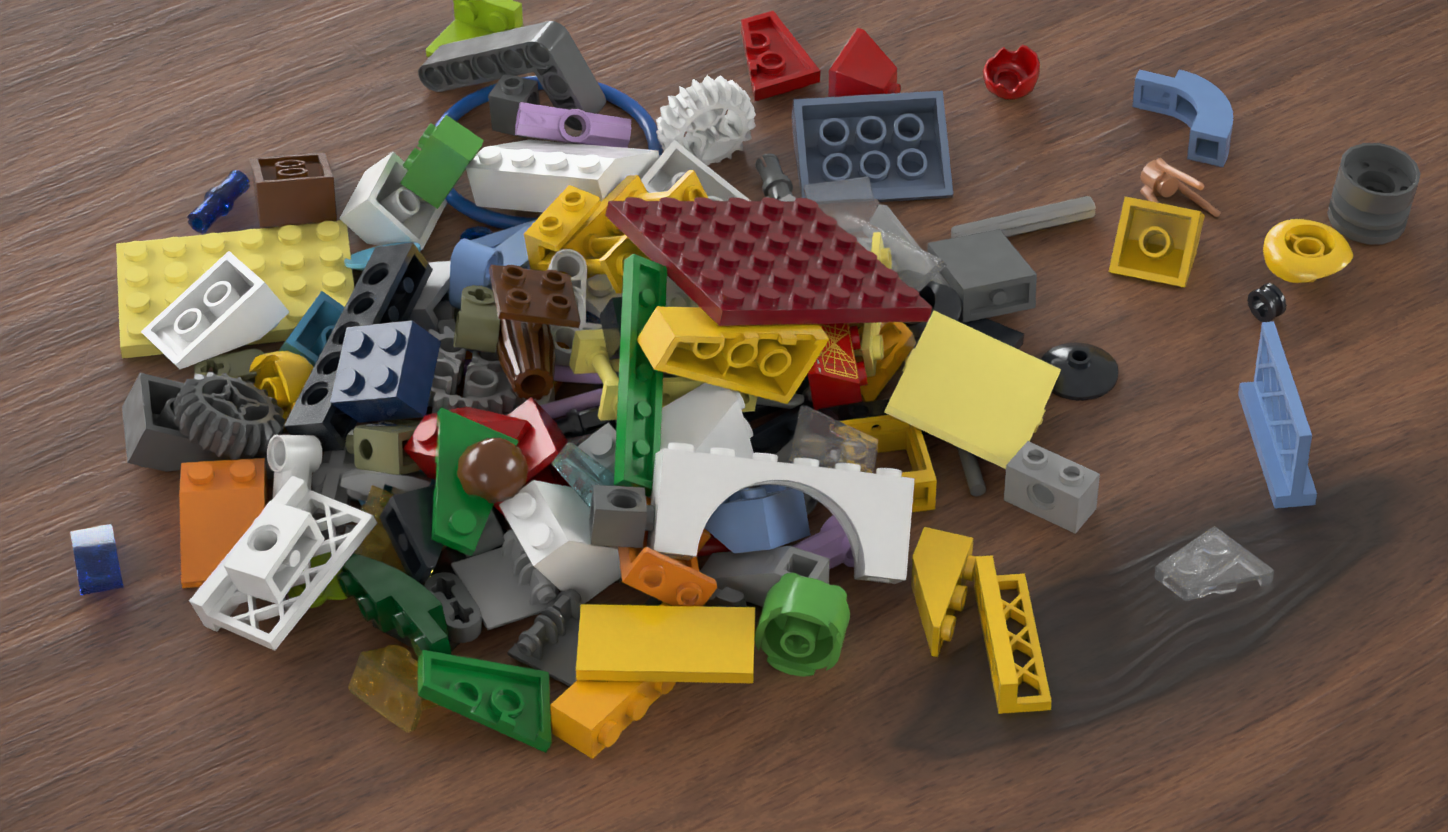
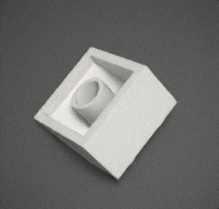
(387, 211)

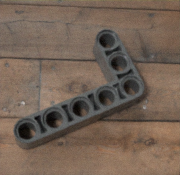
(534, 48)

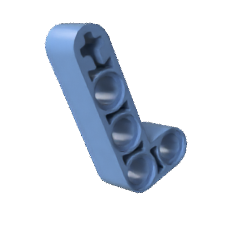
(472, 263)

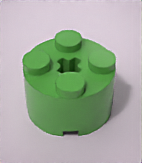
(802, 625)

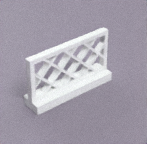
(220, 597)

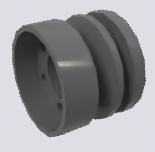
(1373, 193)

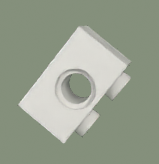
(274, 552)

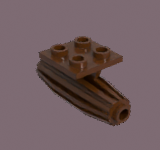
(526, 307)

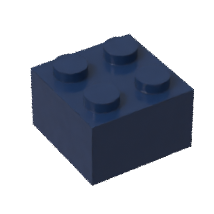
(385, 371)

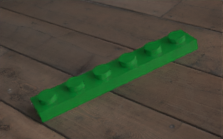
(639, 384)

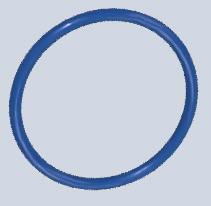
(480, 97)

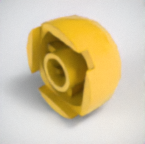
(282, 376)

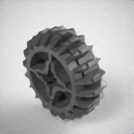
(227, 416)

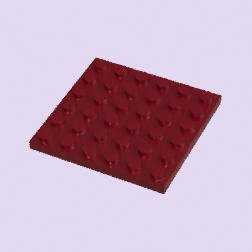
(767, 262)

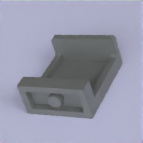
(986, 274)

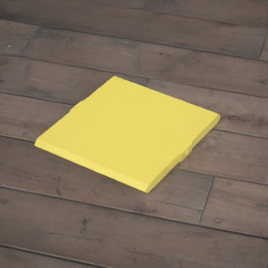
(972, 390)

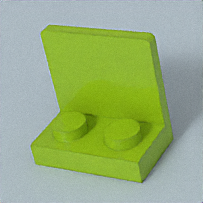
(478, 19)

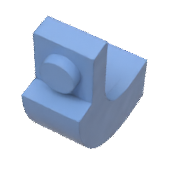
(1196, 104)

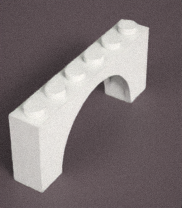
(869, 506)

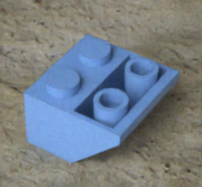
(760, 518)

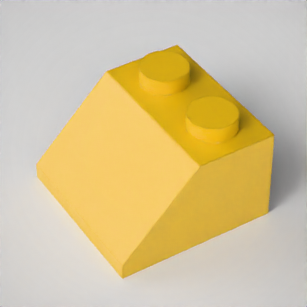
(1156, 242)

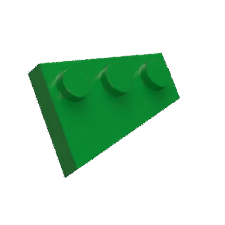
(457, 515)
(491, 693)

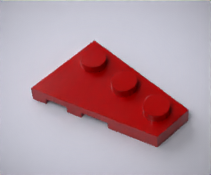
(775, 57)

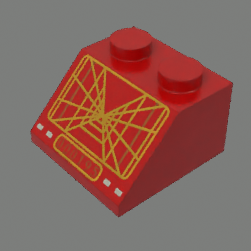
(835, 373)

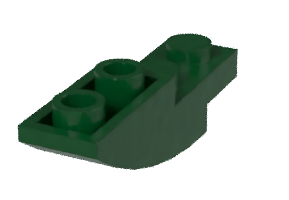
(395, 602)

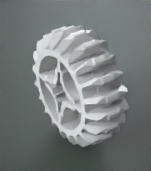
(702, 115)

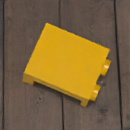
(559, 223)

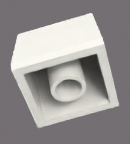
(708, 420)
(556, 537)

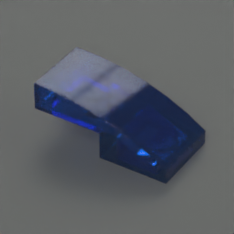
(96, 559)

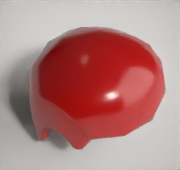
(1012, 72)

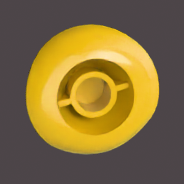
(1305, 250)

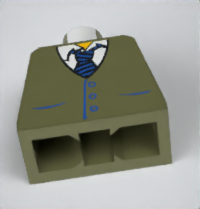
(380, 448)

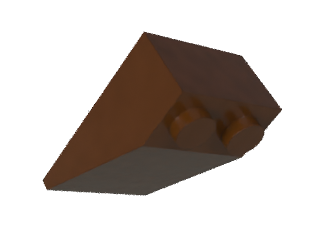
(293, 189)

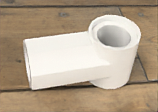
(293, 457)

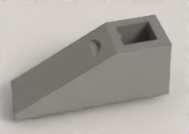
(758, 571)

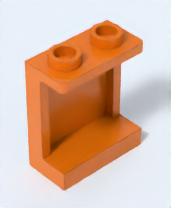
(666, 578)

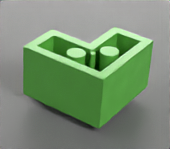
(441, 161)

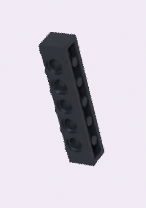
(382, 295)

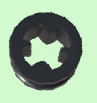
(1267, 302)

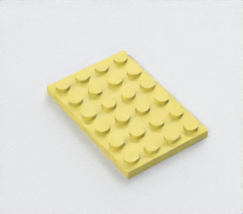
(289, 258)

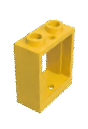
(899, 435)

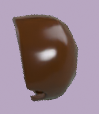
(493, 469)

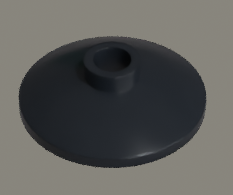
(1085, 371)

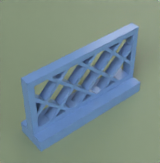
(1278, 424)

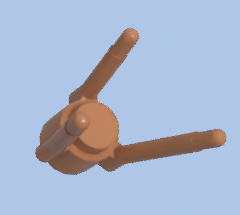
(1164, 181)

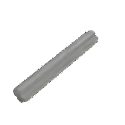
(1031, 219)

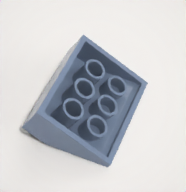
(883, 136)

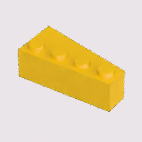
(742, 358)

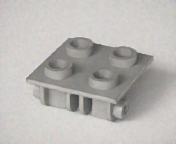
(506, 583)

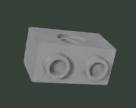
(1051, 487)

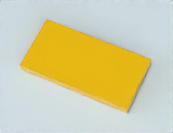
(666, 643)

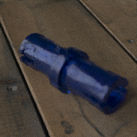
(218, 201)

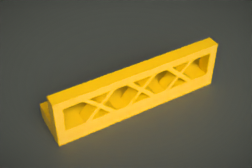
(1002, 643)

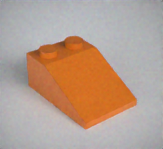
(216, 510)

